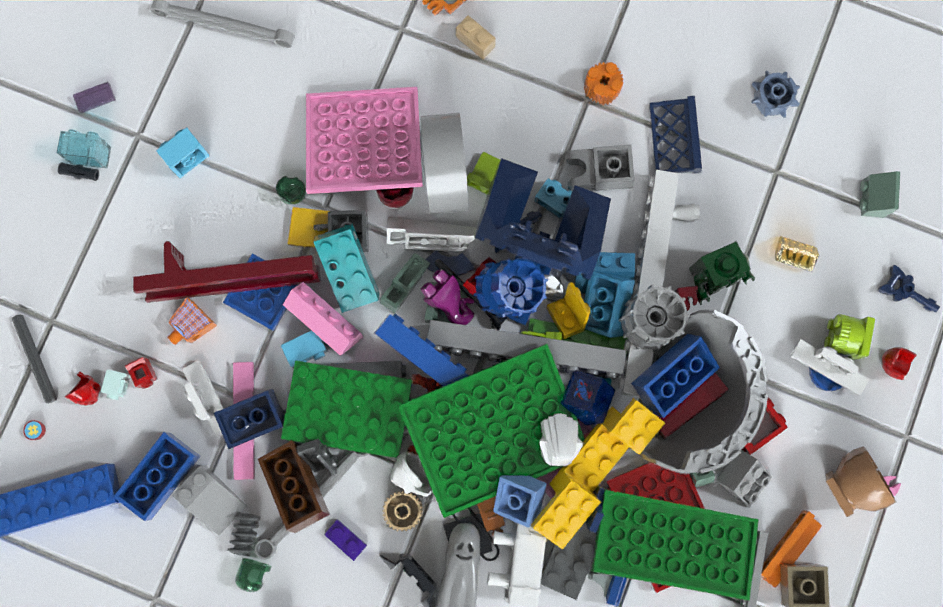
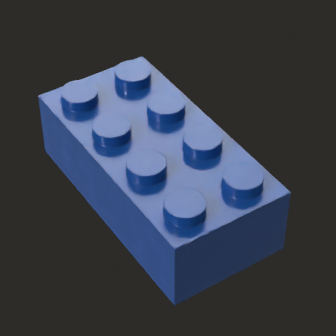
(675, 375)
(156, 476)

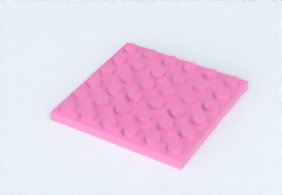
(363, 140)

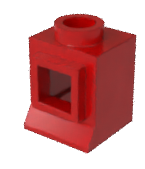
(145, 381)

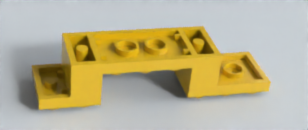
(598, 455)

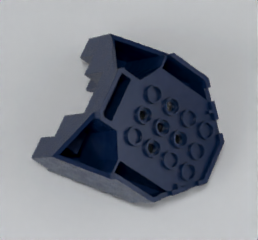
(577, 234)

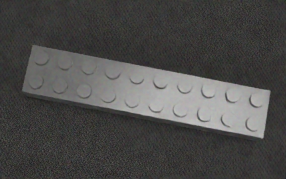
(505, 345)

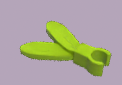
(551, 335)

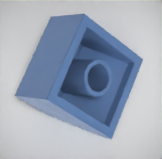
(519, 498)

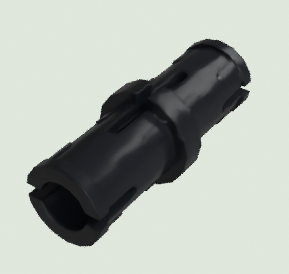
(78, 171)

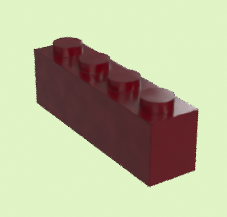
(695, 403)

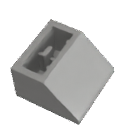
(744, 478)

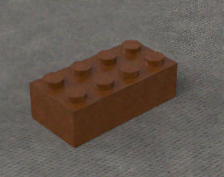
(293, 487)

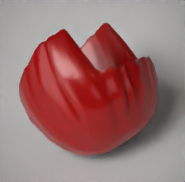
(897, 362)

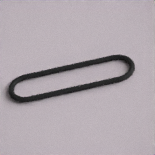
(489, 536)

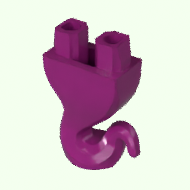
(446, 297)

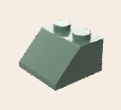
(880, 194)

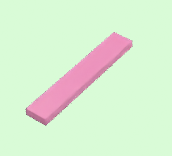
(243, 389)

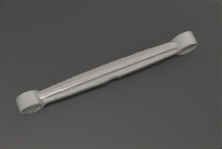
(164, 9)
(325, 486)

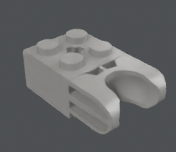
(597, 167)

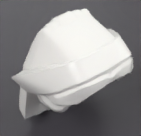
(559, 440)
(410, 475)

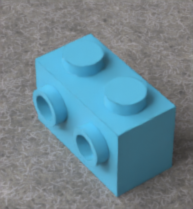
(553, 197)
(304, 348)

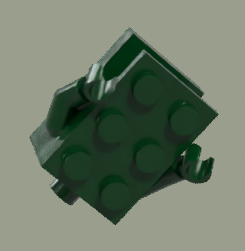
(720, 270)

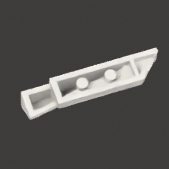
(428, 235)

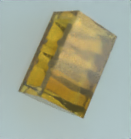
(796, 254)

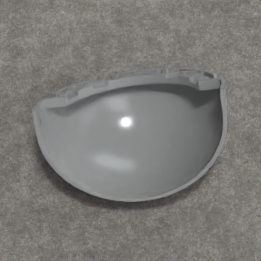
(732, 420)

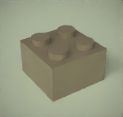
(804, 585)

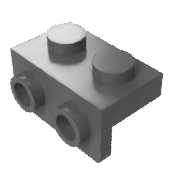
(318, 456)

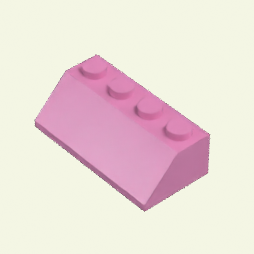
(322, 319)

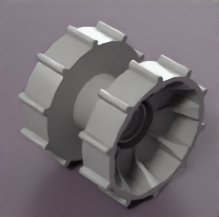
(668, 309)

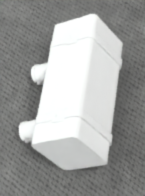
(524, 565)

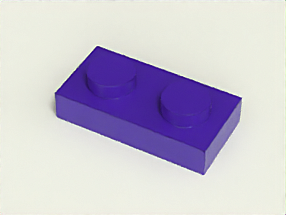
(345, 539)

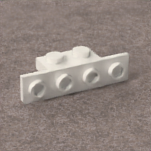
(831, 365)
(202, 395)

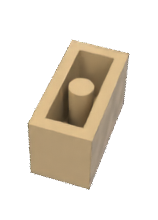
(475, 37)

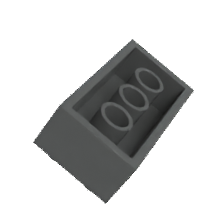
(568, 567)

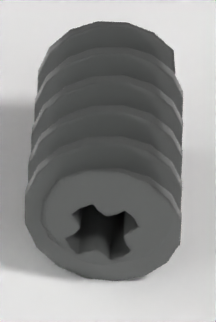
(244, 534)

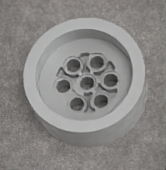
(444, 163)

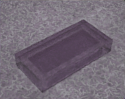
(94, 97)

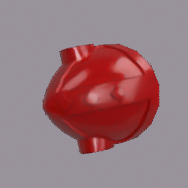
(85, 392)

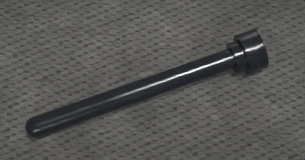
(496, 322)

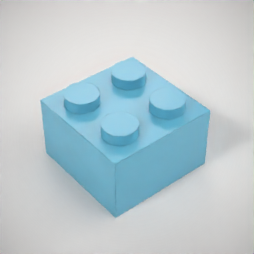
(182, 152)

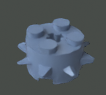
(775, 94)

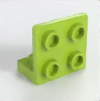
(483, 173)

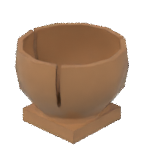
(859, 484)

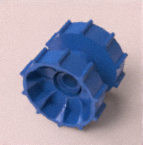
(526, 282)

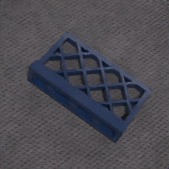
(691, 131)

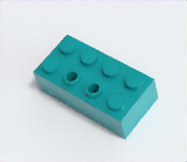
(344, 249)

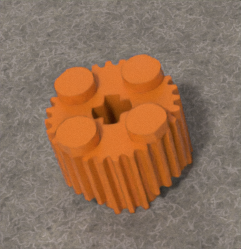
(595, 80)

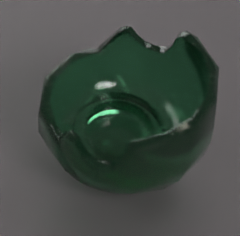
(290, 190)

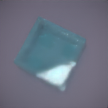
(80, 147)

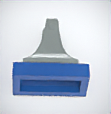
(611, 585)

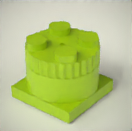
(850, 335)

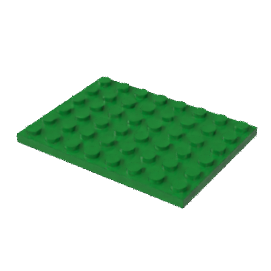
(486, 428)

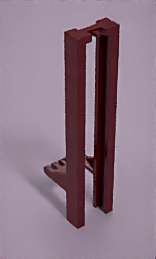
(183, 283)

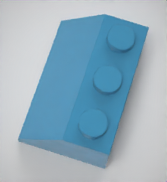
(610, 263)
(607, 299)

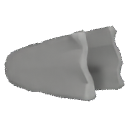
(460, 573)

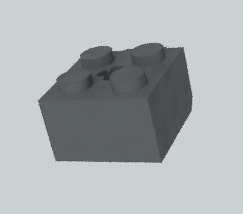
(339, 219)

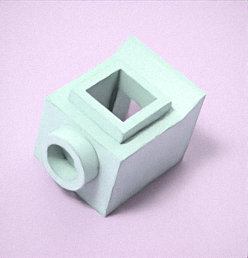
(115, 384)

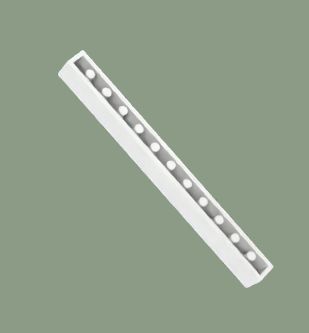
(652, 265)

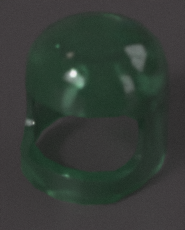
(250, 575)

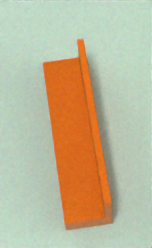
(790, 546)

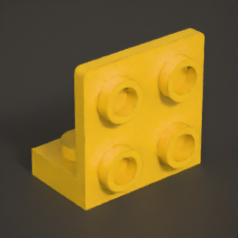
(570, 312)

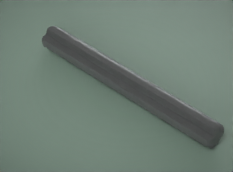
(34, 358)

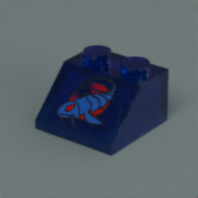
(588, 397)

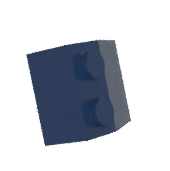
(250, 418)

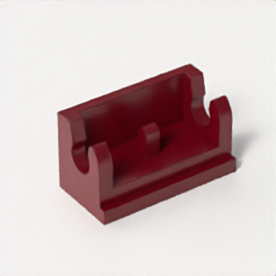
(687, 293)

